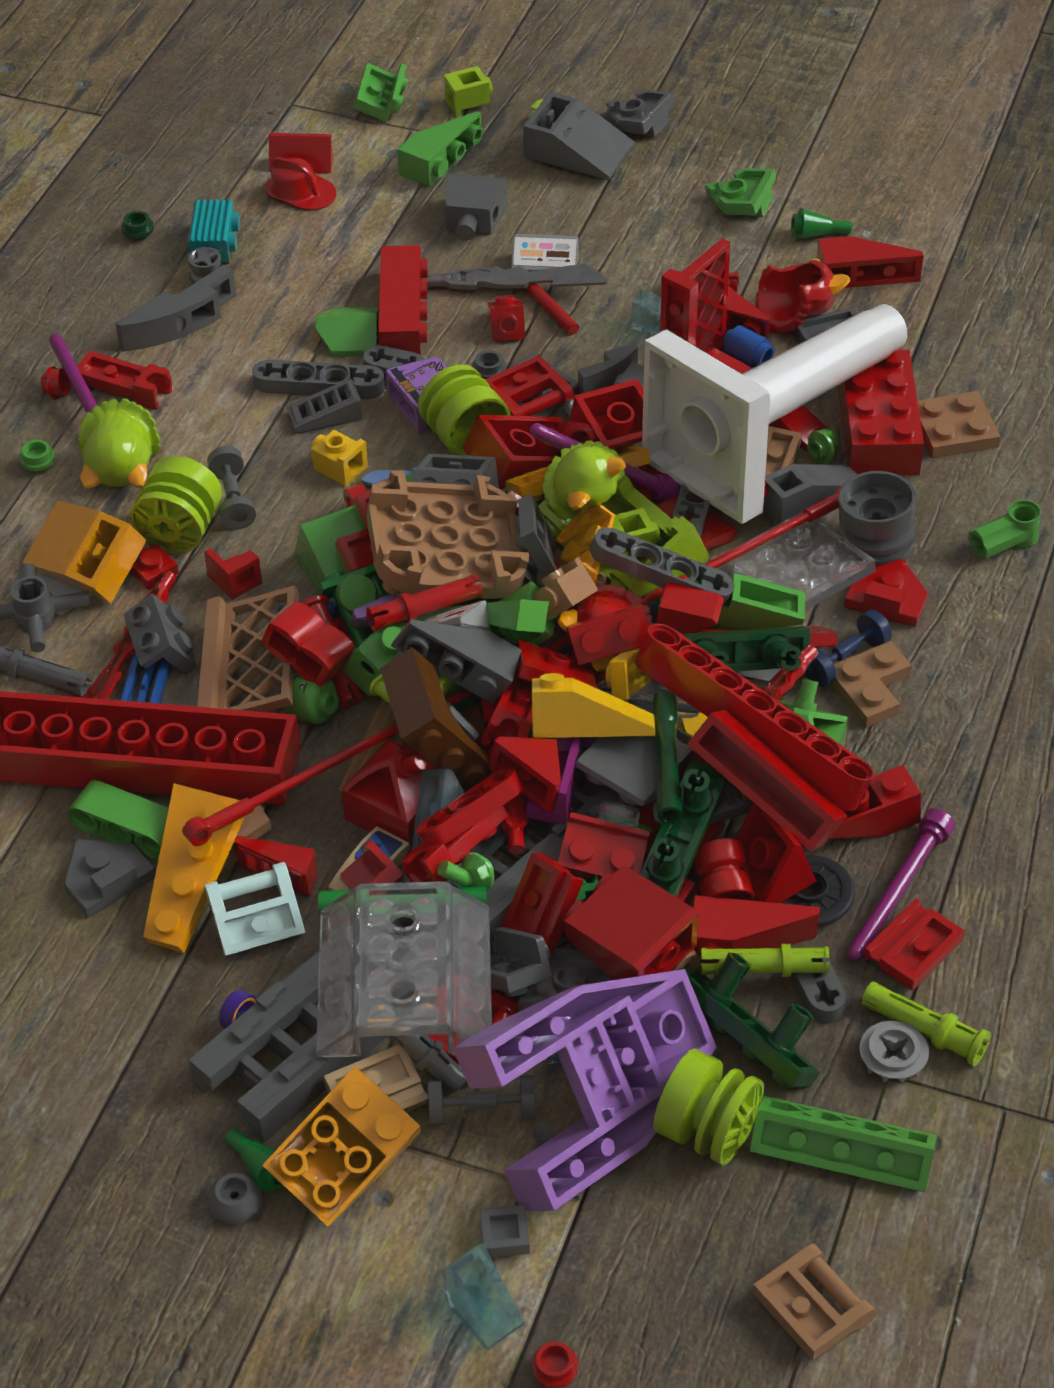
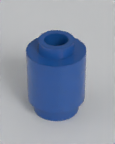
(747, 346)

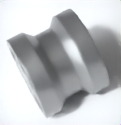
(203, 262)

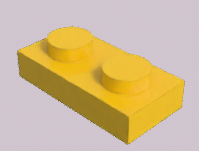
(625, 676)

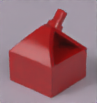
(386, 791)

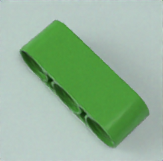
(119, 817)

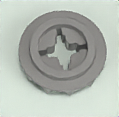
(894, 1036)

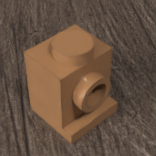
(565, 588)

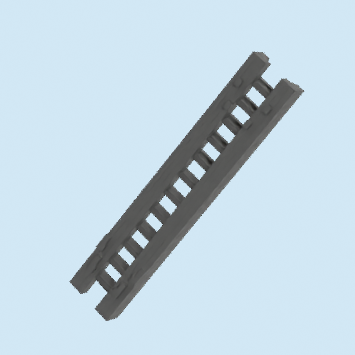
(298, 1080)

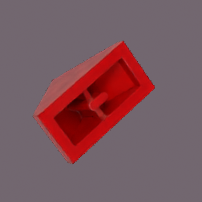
(689, 608)
(534, 762)

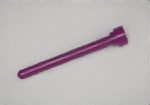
(72, 372)
(658, 485)
(934, 829)

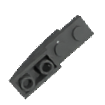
(176, 316)

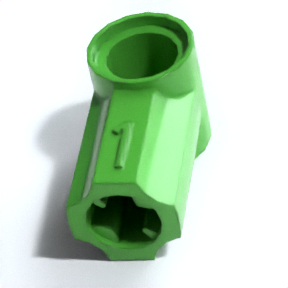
(1016, 529)

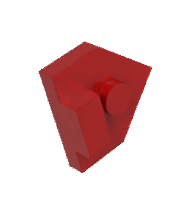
(890, 591)

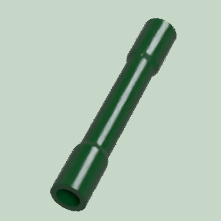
(668, 790)

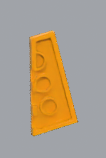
(183, 869)

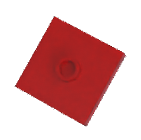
(537, 661)

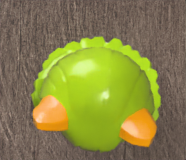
(117, 444)
(582, 478)

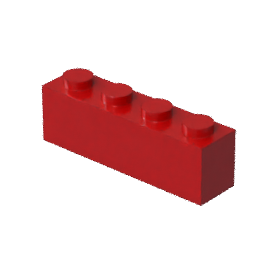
(402, 297)
(767, 779)

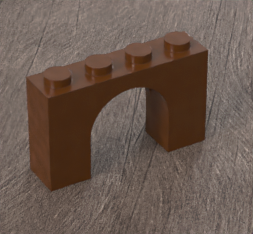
(428, 722)

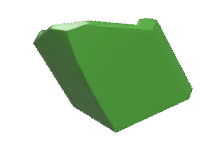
(348, 329)

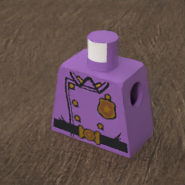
(406, 385)

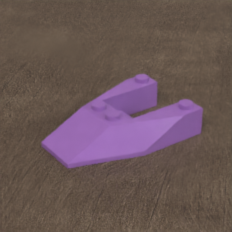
(618, 1054)

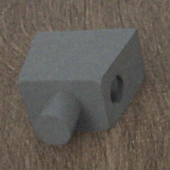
(474, 204)

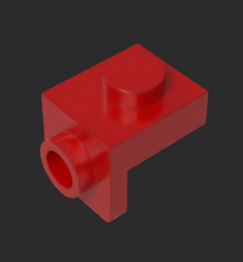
(506, 318)

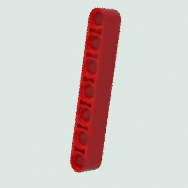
(716, 687)

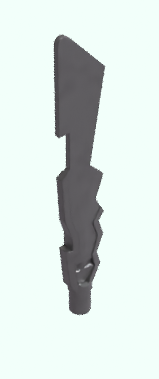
(517, 277)

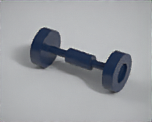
(872, 629)

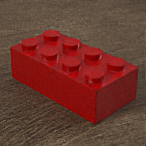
(883, 418)

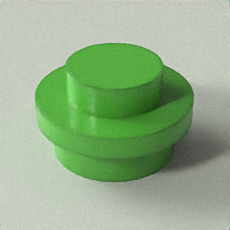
(36, 455)

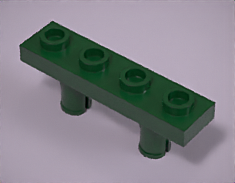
(755, 647)
(679, 842)
(757, 1041)

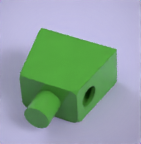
(375, 652)

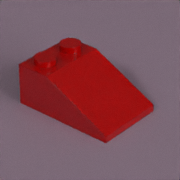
(511, 444)

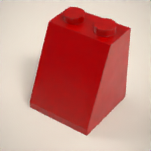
(632, 926)

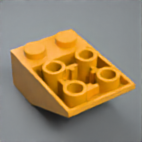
(86, 549)
(342, 1146)

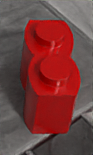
(308, 643)

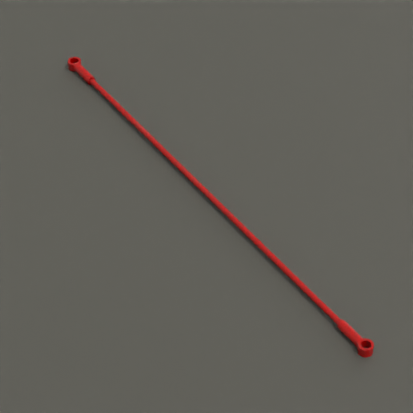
(200, 830)

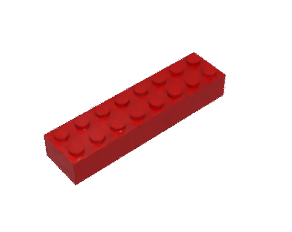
(145, 745)

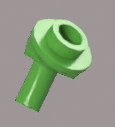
(822, 445)
(475, 871)

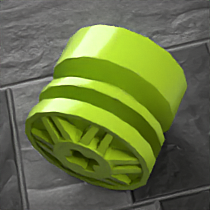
(454, 401)
(176, 504)
(706, 1106)

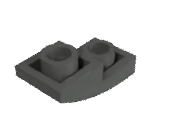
(606, 372)

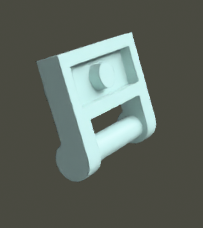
(258, 922)

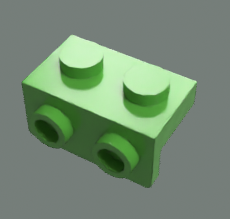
(380, 92)

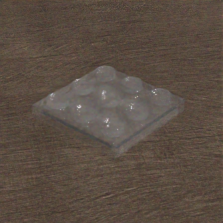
(806, 560)

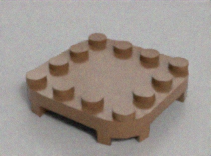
(443, 534)

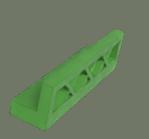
(843, 1143)

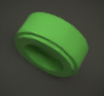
(355, 592)

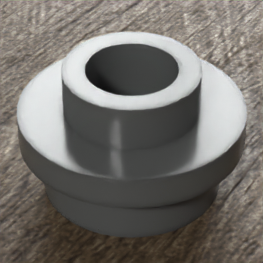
(489, 363)

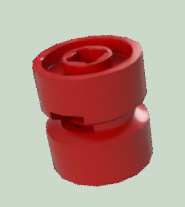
(724, 870)

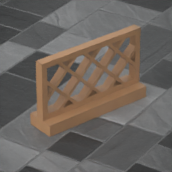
(221, 661)

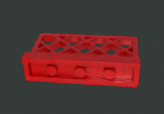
(699, 306)

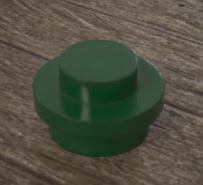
(137, 225)

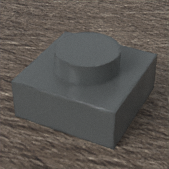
(505, 1231)

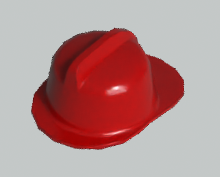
(297, 185)

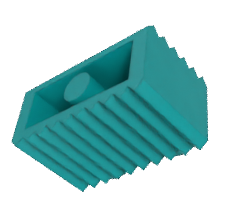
(214, 227)

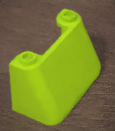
(675, 533)

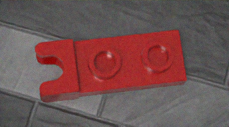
(126, 378)
(512, 714)
(424, 860)

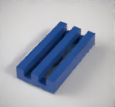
(159, 686)

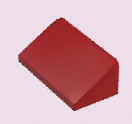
(313, 148)

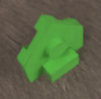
(744, 194)

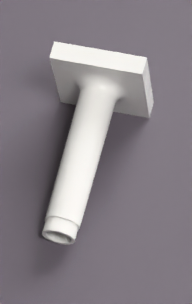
(712, 422)

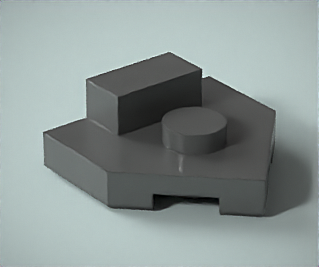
(644, 114)
(104, 873)

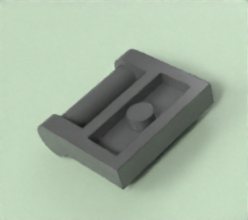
(536, 537)

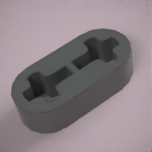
(389, 357)
(829, 985)

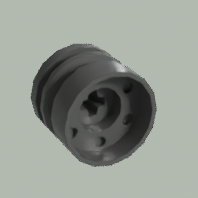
(878, 515)

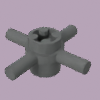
(35, 606)

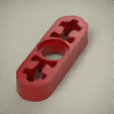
(470, 807)

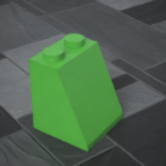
(316, 544)

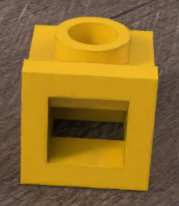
(339, 457)

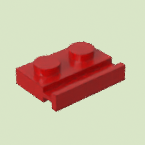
(600, 847)
(543, 899)
(914, 944)

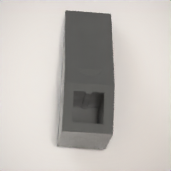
(800, 487)
(463, 655)

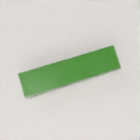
(511, 614)

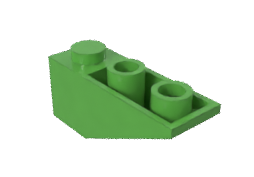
(436, 149)

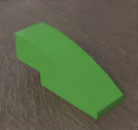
(761, 605)

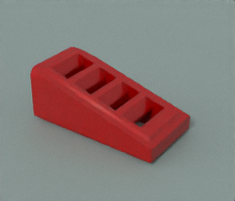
(264, 854)

